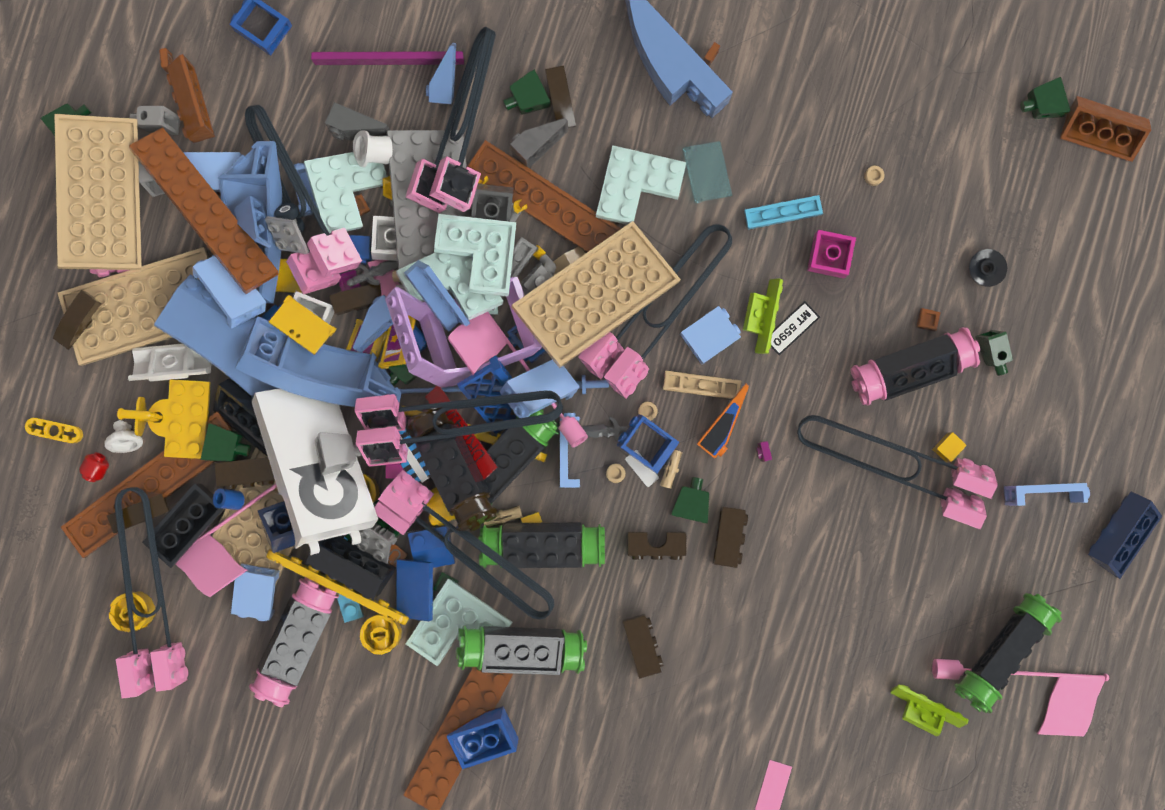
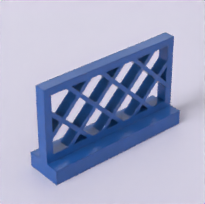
(502, 375)

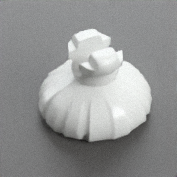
(123, 439)

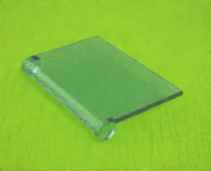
(707, 172)

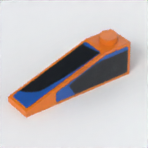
(718, 434)

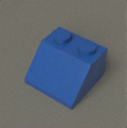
(429, 548)

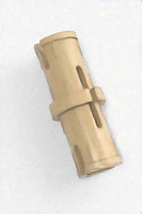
(671, 469)
(504, 516)

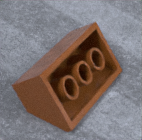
(190, 100)
(1105, 129)

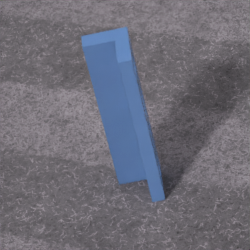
(435, 295)

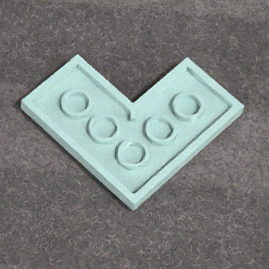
(630, 174)
(333, 184)
(489, 245)
(454, 274)
(451, 611)

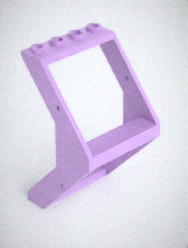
(444, 371)

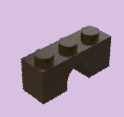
(639, 546)

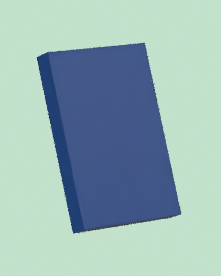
(415, 589)

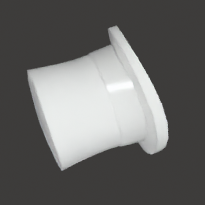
(371, 148)

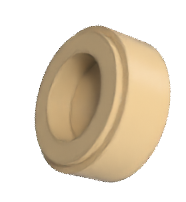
(874, 175)
(648, 410)
(615, 473)

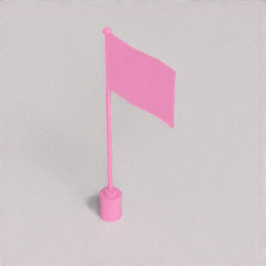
(484, 340)
(209, 562)
(1069, 703)

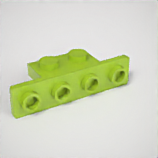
(762, 314)
(926, 713)

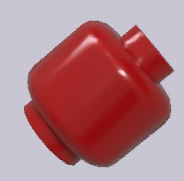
(94, 467)

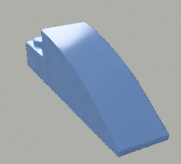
(673, 62)

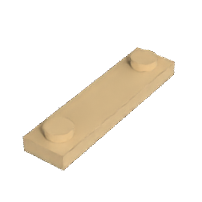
(701, 385)

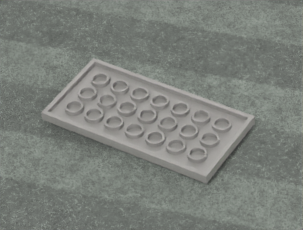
(413, 222)

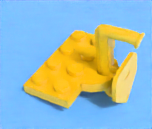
(182, 421)

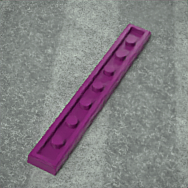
(383, 58)

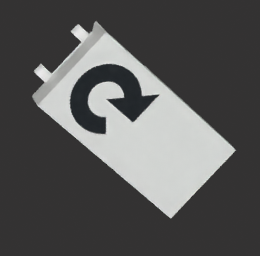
(315, 503)

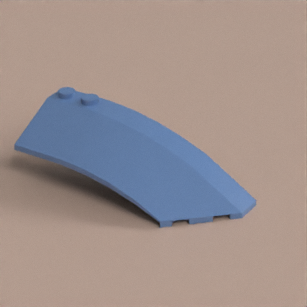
(259, 177)
(202, 326)
(327, 376)

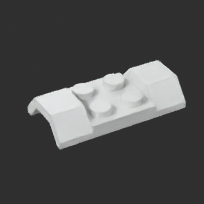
(167, 363)

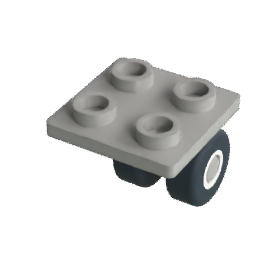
(287, 229)

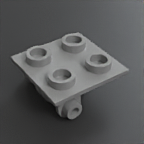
(377, 542)

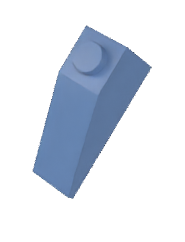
(443, 82)
(251, 218)
(374, 324)

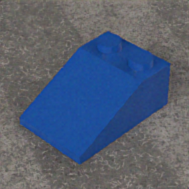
(484, 738)

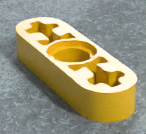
(48, 424)

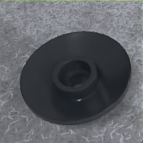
(994, 261)

